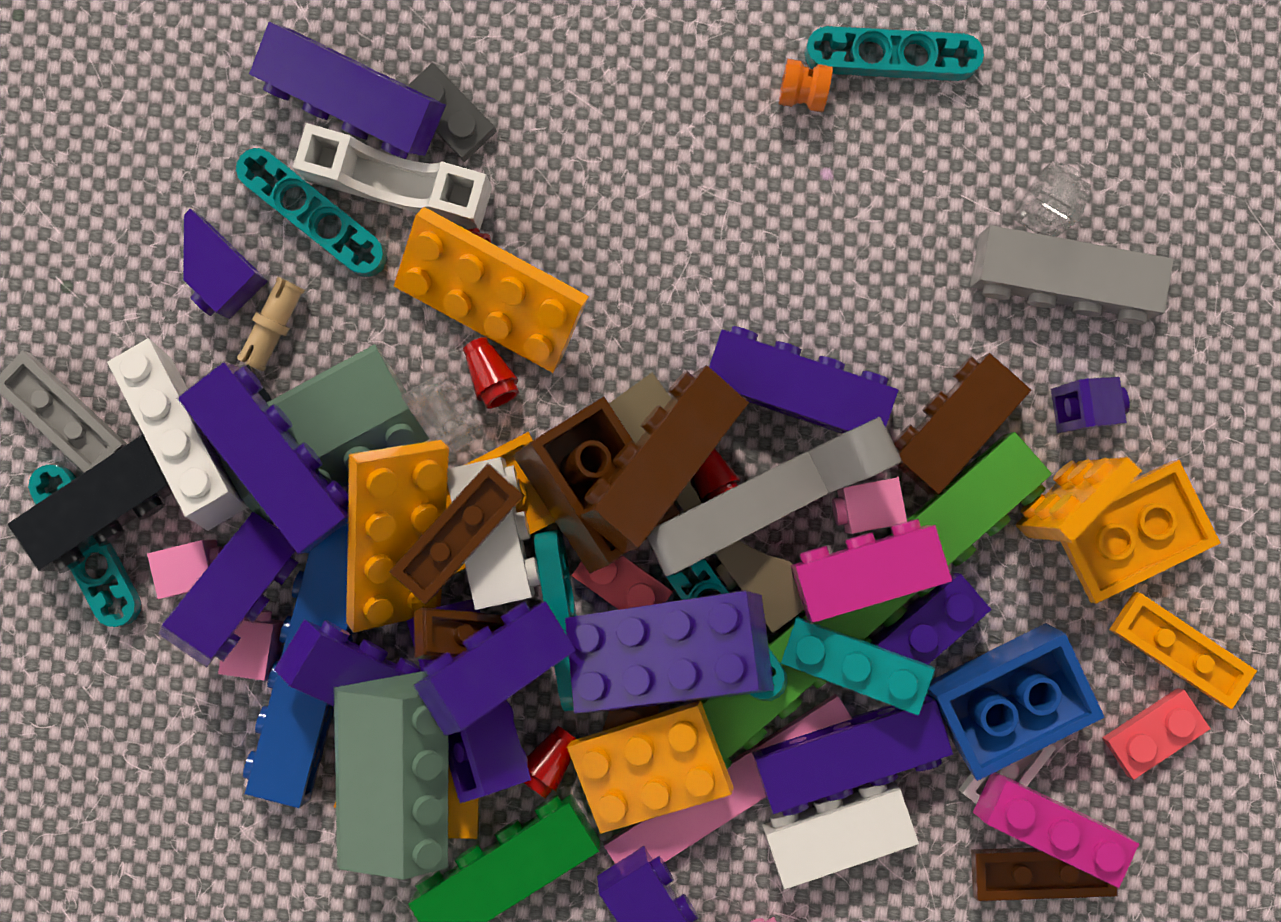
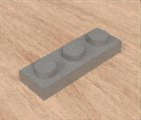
(58, 412)

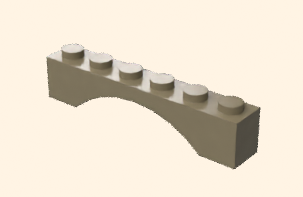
(740, 563)

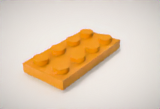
(489, 289)
(390, 506)

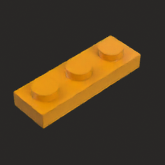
(1183, 650)

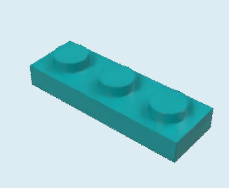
(858, 665)

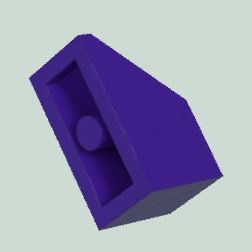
(216, 269)
(1090, 404)

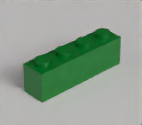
(510, 868)

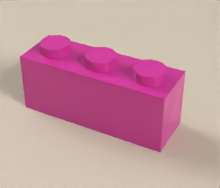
(870, 570)
(1055, 829)

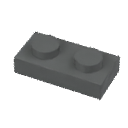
(461, 123)

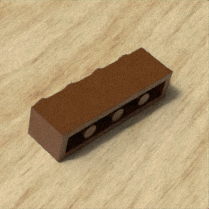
(663, 459)

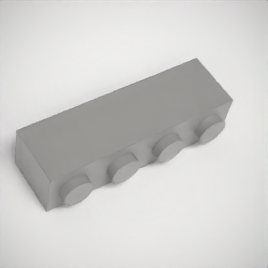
(1071, 274)

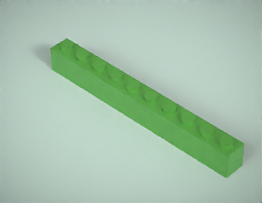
(964, 511)

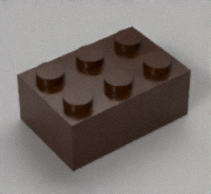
(565, 467)

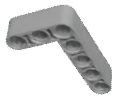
(773, 495)

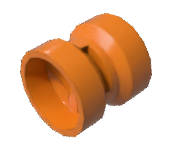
(805, 85)

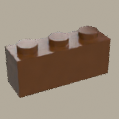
(959, 422)

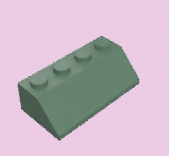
(344, 413)
(389, 780)

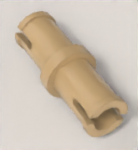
(270, 324)

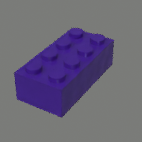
(669, 653)

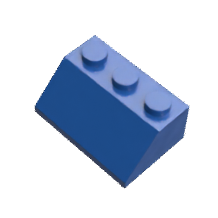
(1015, 700)

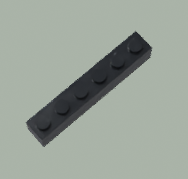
(97, 505)

